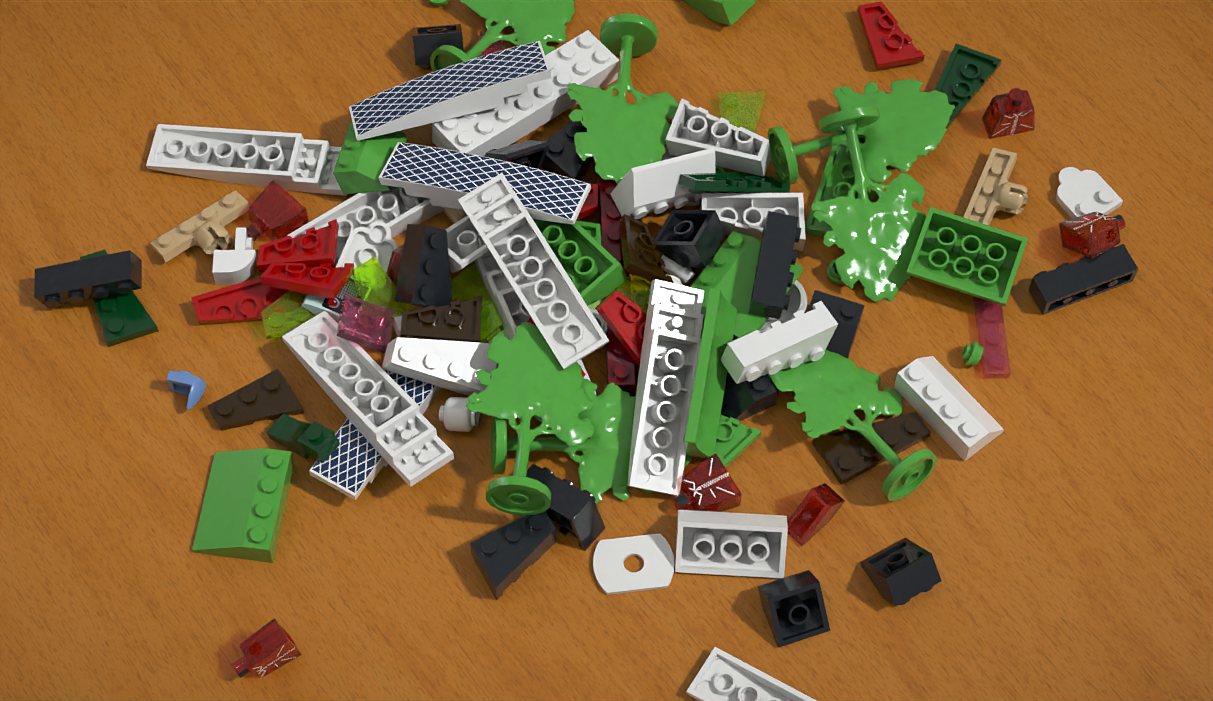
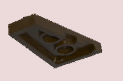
(639, 251)
(450, 322)
(256, 401)

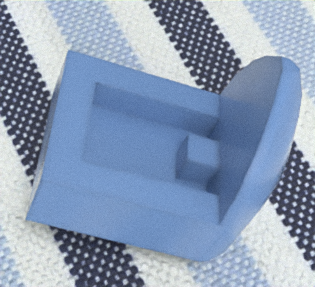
(187, 384)

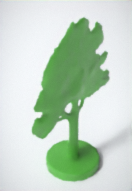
(529, 18)
(907, 128)
(621, 132)
(874, 235)
(527, 385)
(831, 392)
(604, 453)

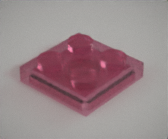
(365, 323)

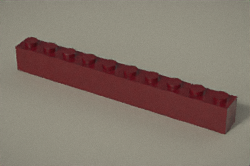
(618, 361)

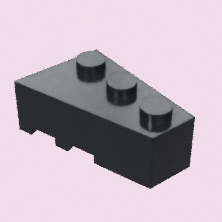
(562, 153)
(424, 268)
(570, 507)
(512, 549)

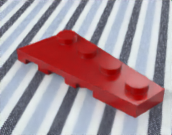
(236, 302)

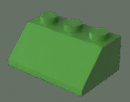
(363, 161)

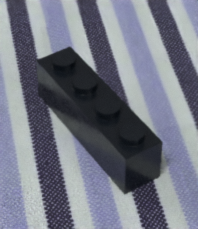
(774, 265)
(88, 279)
(1082, 279)

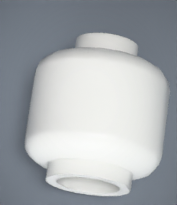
(457, 416)

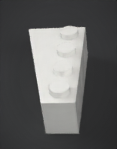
(734, 147)
(748, 211)
(780, 345)
(440, 362)

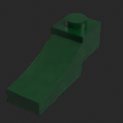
(304, 437)

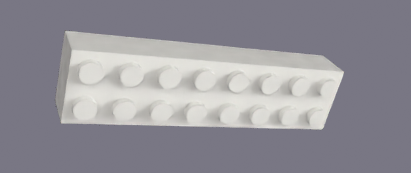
(577, 61)

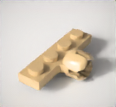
(995, 191)
(203, 229)

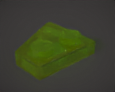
(285, 314)

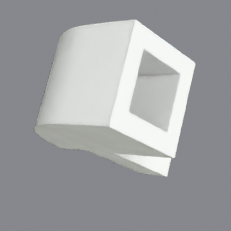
(235, 265)

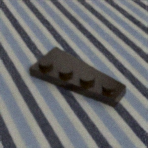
(851, 454)

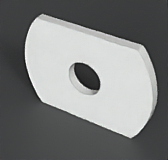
(616, 579)

